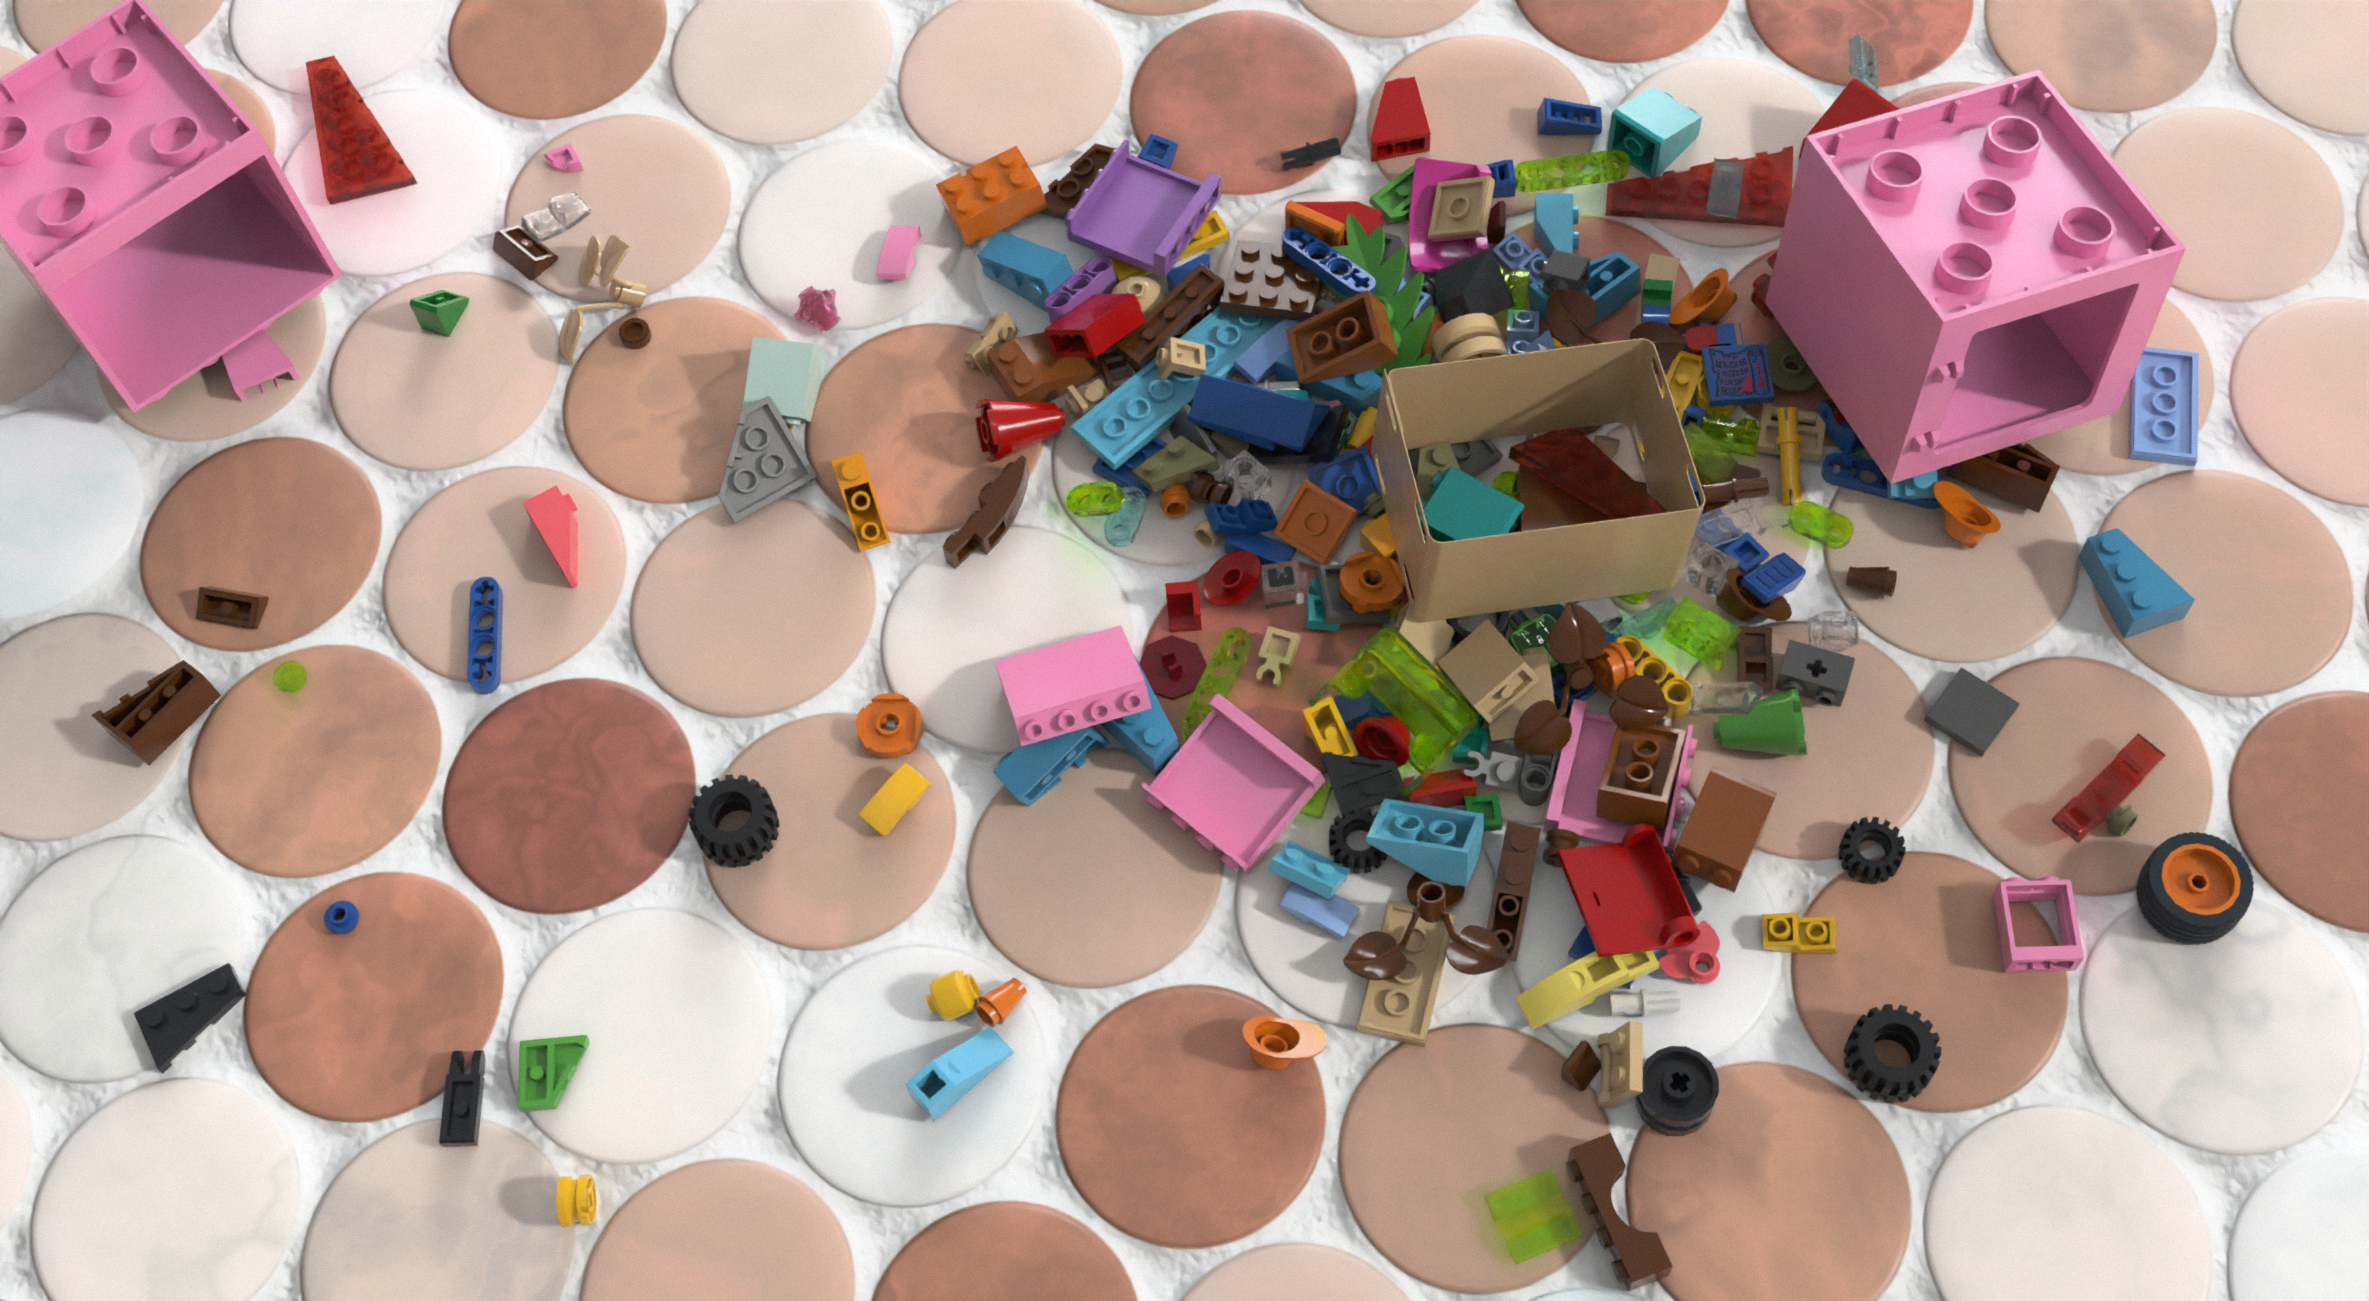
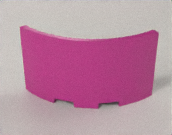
(1423, 253)

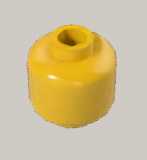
(953, 995)

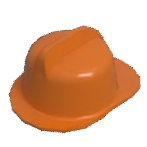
(1706, 301)
(1963, 515)
(1280, 1041)

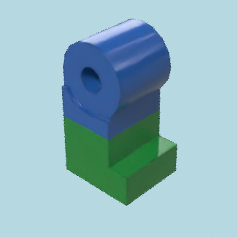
(1656, 300)

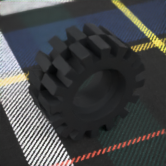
(1876, 832)
(1340, 849)

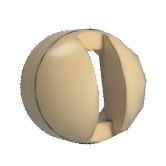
(1607, 444)
(1204, 534)

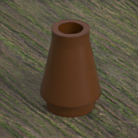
(1873, 580)

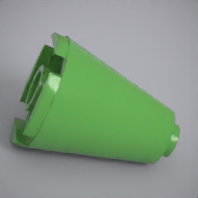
(1771, 727)

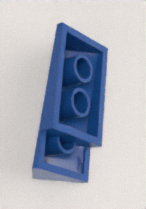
(1255, 413)

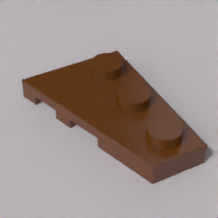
(1067, 192)

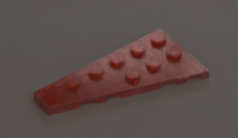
(351, 142)
(1685, 194)
(1586, 472)

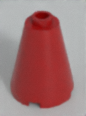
(1015, 425)

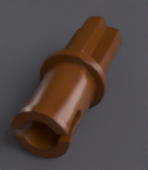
(1735, 490)

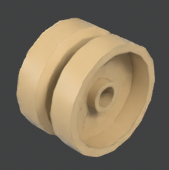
(1468, 338)

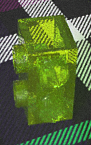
(1701, 633)

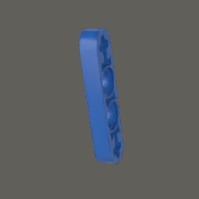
(1302, 244)
(1876, 488)
(481, 635)

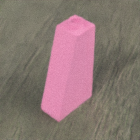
(256, 362)

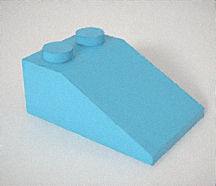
(1429, 839)

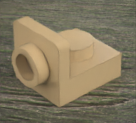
(1181, 357)
(1086, 398)

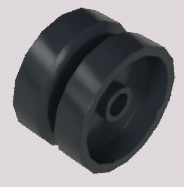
(1695, 1094)

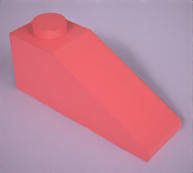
(558, 528)

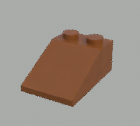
(1343, 340)
(1031, 371)
(1641, 775)

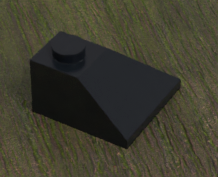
(1472, 287)

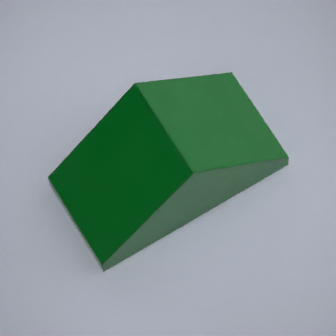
(439, 311)

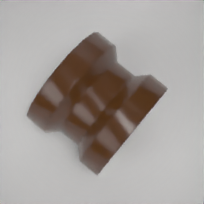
(1557, 840)

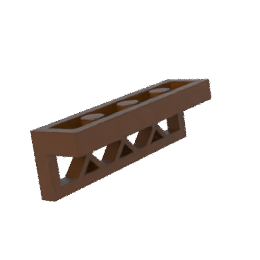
(1173, 316)

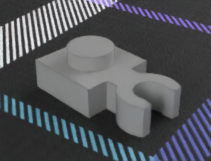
(1497, 769)

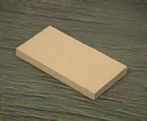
(1405, 1004)

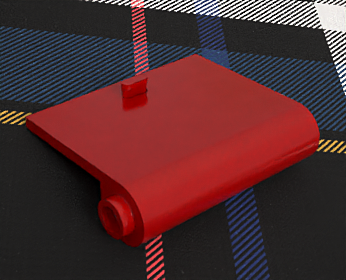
(1629, 894)

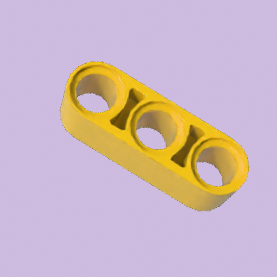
(1668, 679)

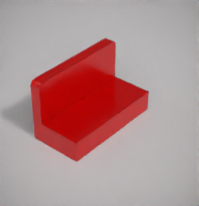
(1443, 789)

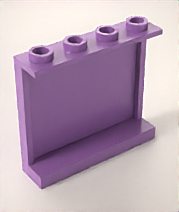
(1141, 212)

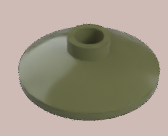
(1782, 355)

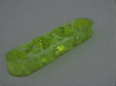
(1572, 175)
(1211, 683)

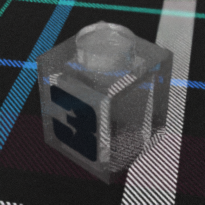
(1283, 584)

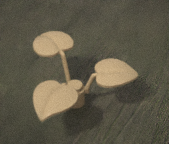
(621, 289)

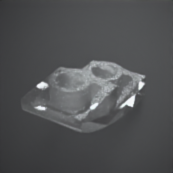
(560, 216)

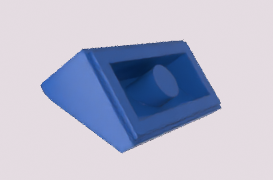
(1265, 548)

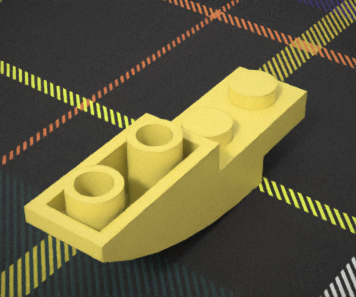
(1581, 983)

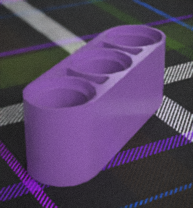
(1093, 278)

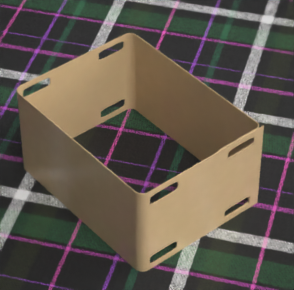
(1527, 397)

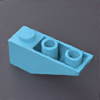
(1554, 222)
(957, 1072)

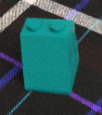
(1653, 130)
(1466, 508)

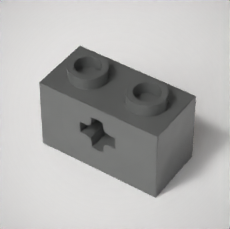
(1831, 669)

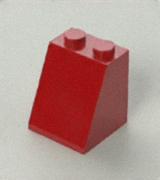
(1852, 105)

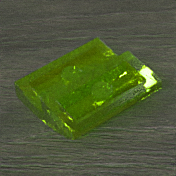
(1533, 1216)

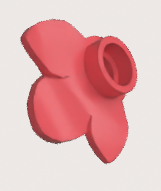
(1682, 961)

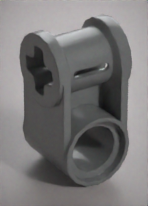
(1540, 770)

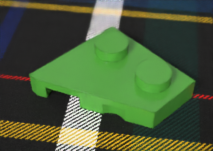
(1395, 197)
(547, 1070)

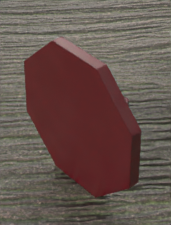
(1173, 666)

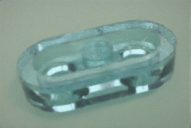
(1126, 519)

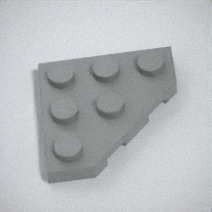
(762, 462)

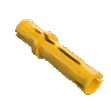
(1789, 455)

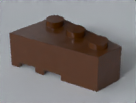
(2011, 473)
(160, 712)

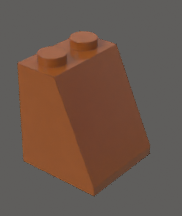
(1723, 829)

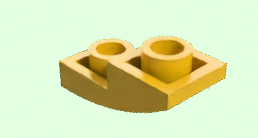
(894, 799)
(1799, 935)

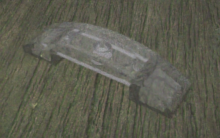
(1736, 519)

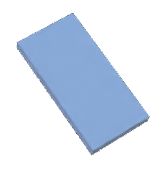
(2164, 407)

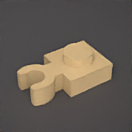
(1278, 651)

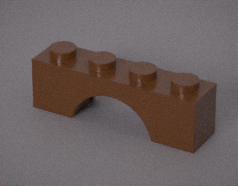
(1636, 1254)

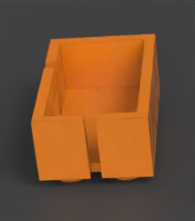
(992, 196)

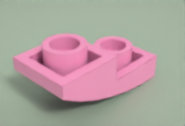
(897, 252)

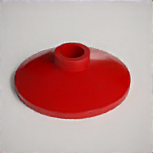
(1232, 578)

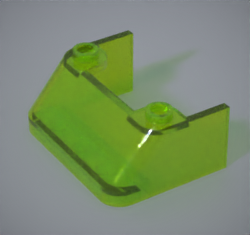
(1411, 692)

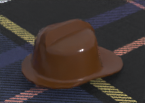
(1745, 606)

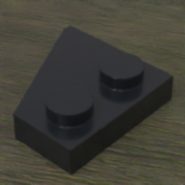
(1361, 780)

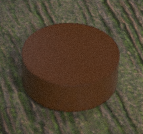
(635, 333)

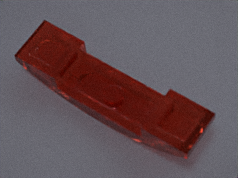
(2109, 788)

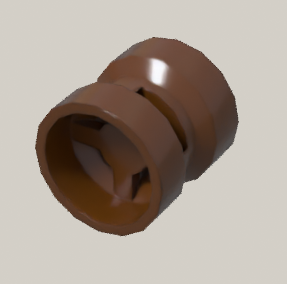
(1209, 490)

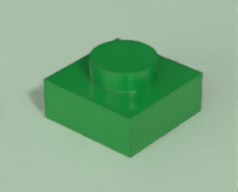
(1488, 806)

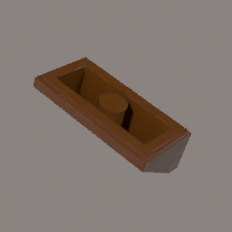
(523, 252)
(230, 606)

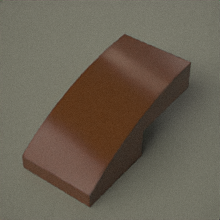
(1754, 656)

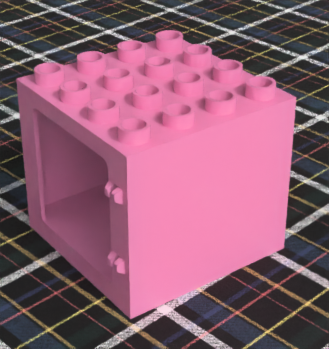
(147, 204)
(1969, 274)

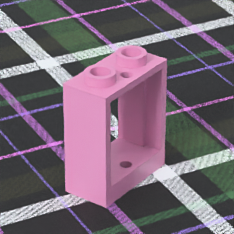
(2039, 957)

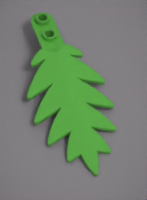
(1400, 306)

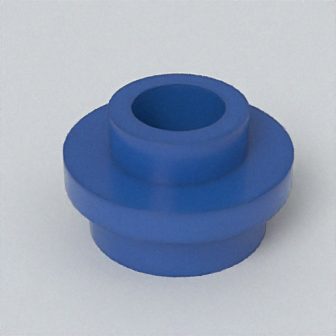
(344, 925)

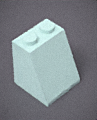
(788, 374)

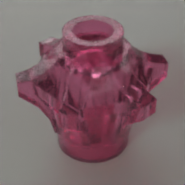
(818, 308)

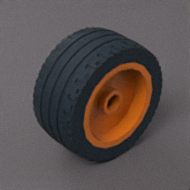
(2194, 888)

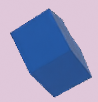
(1693, 413)

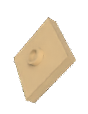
(1461, 209)

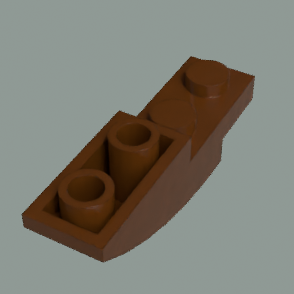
(999, 508)
(1513, 885)

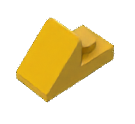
(1327, 728)

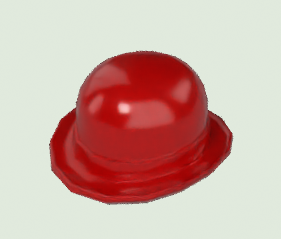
(1383, 739)

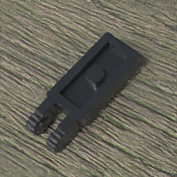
(462, 1101)

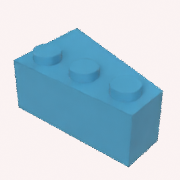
(1024, 267)
(1146, 734)

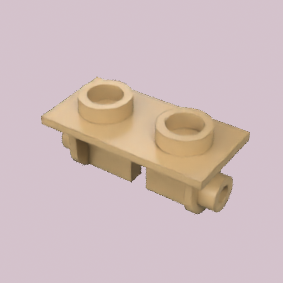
(997, 332)

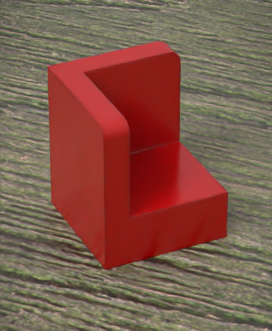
(1183, 606)

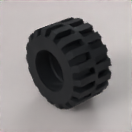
(723, 799)
(1903, 1029)

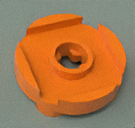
(1366, 596)
(896, 742)

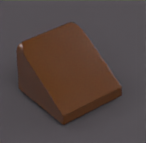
(1496, 223)
(1581, 1066)

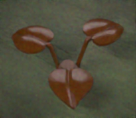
(1574, 311)
(1571, 640)
(1472, 952)

